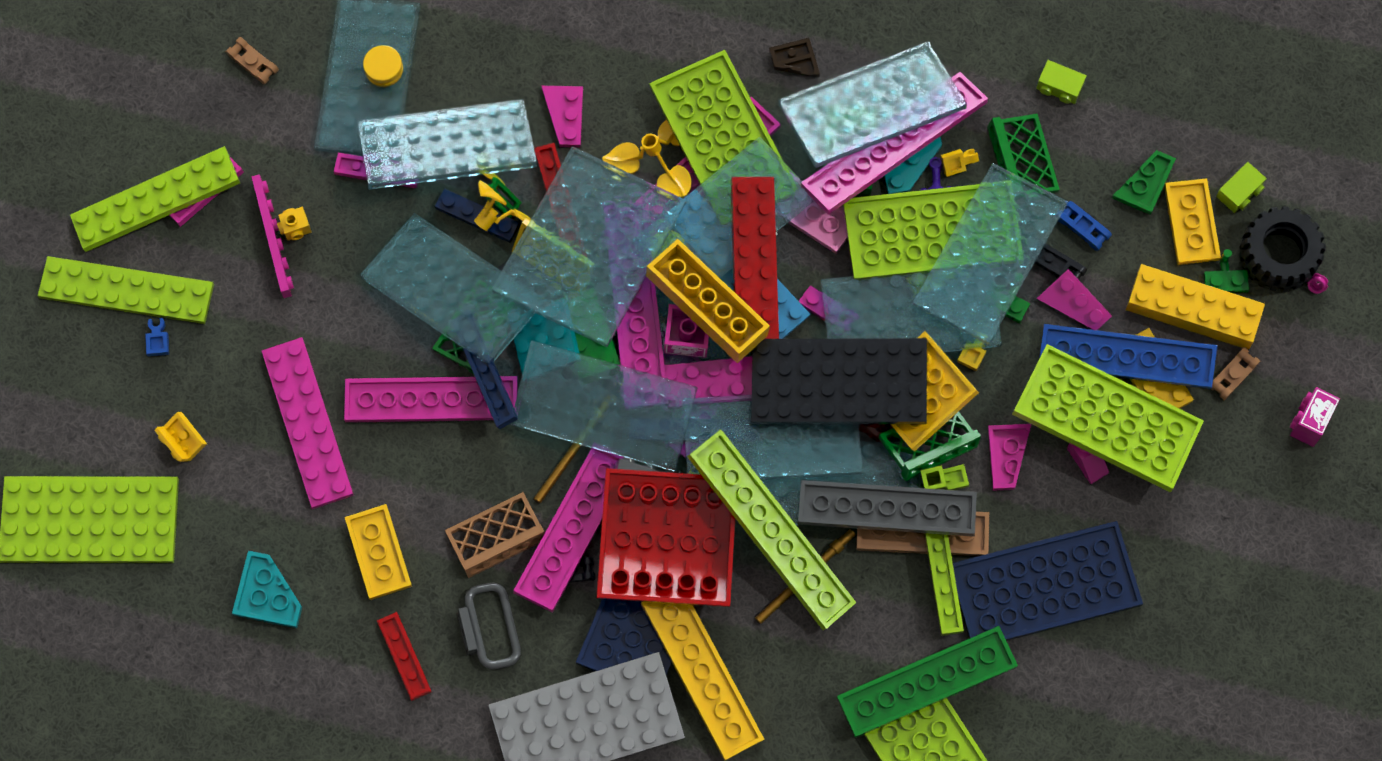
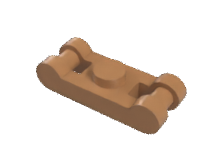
(252, 60)
(1234, 373)

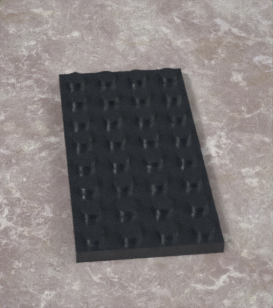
(840, 381)

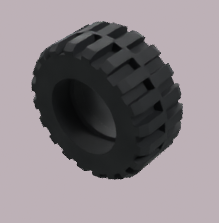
(1297, 228)

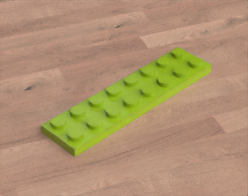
(154, 199)
(126, 290)

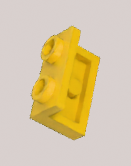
(181, 438)

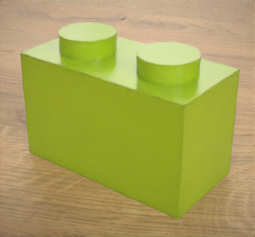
(1061, 82)
(1241, 188)

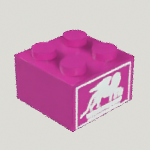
(684, 335)
(1313, 416)

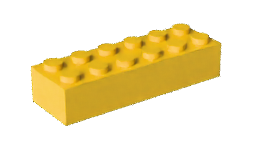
(707, 300)
(1195, 307)

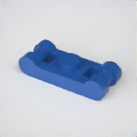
(1084, 225)

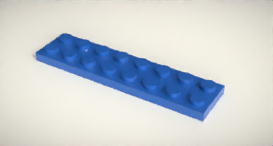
(1136, 355)

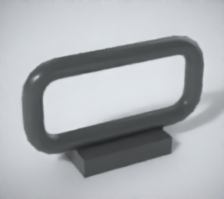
(471, 631)

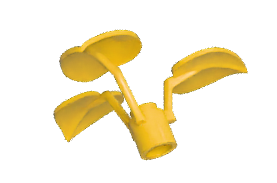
(627, 157)
(488, 214)

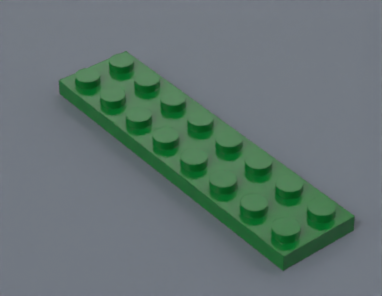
(927, 681)

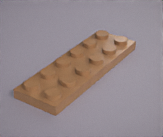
(915, 542)

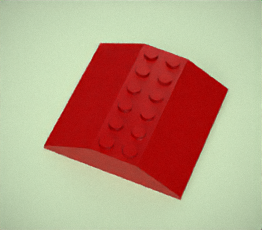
(664, 539)

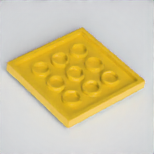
(946, 395)

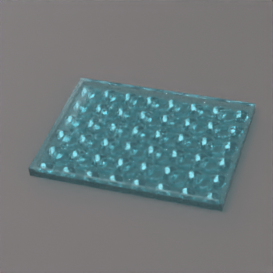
(589, 246)

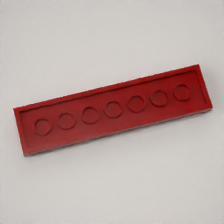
(755, 247)

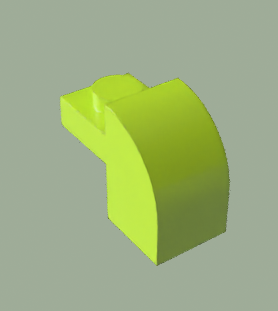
(945, 479)

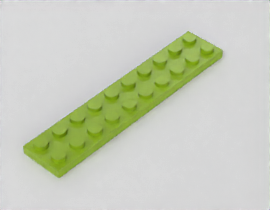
(771, 529)

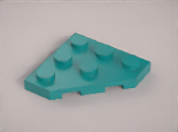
(907, 173)
(265, 593)

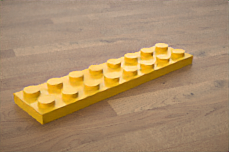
(704, 676)

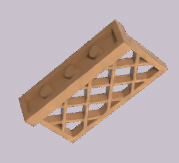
(499, 551)

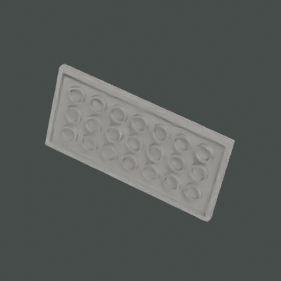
(591, 716)

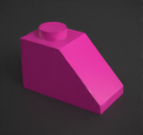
(1091, 465)

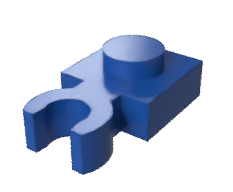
(157, 342)

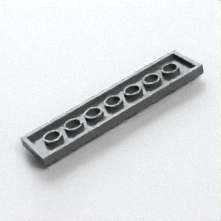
(887, 508)

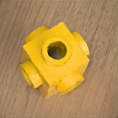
(294, 223)

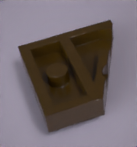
(795, 58)

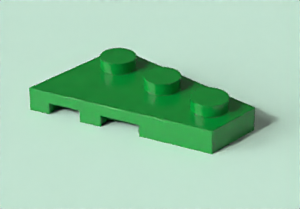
(1146, 184)

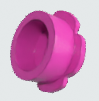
(1318, 287)

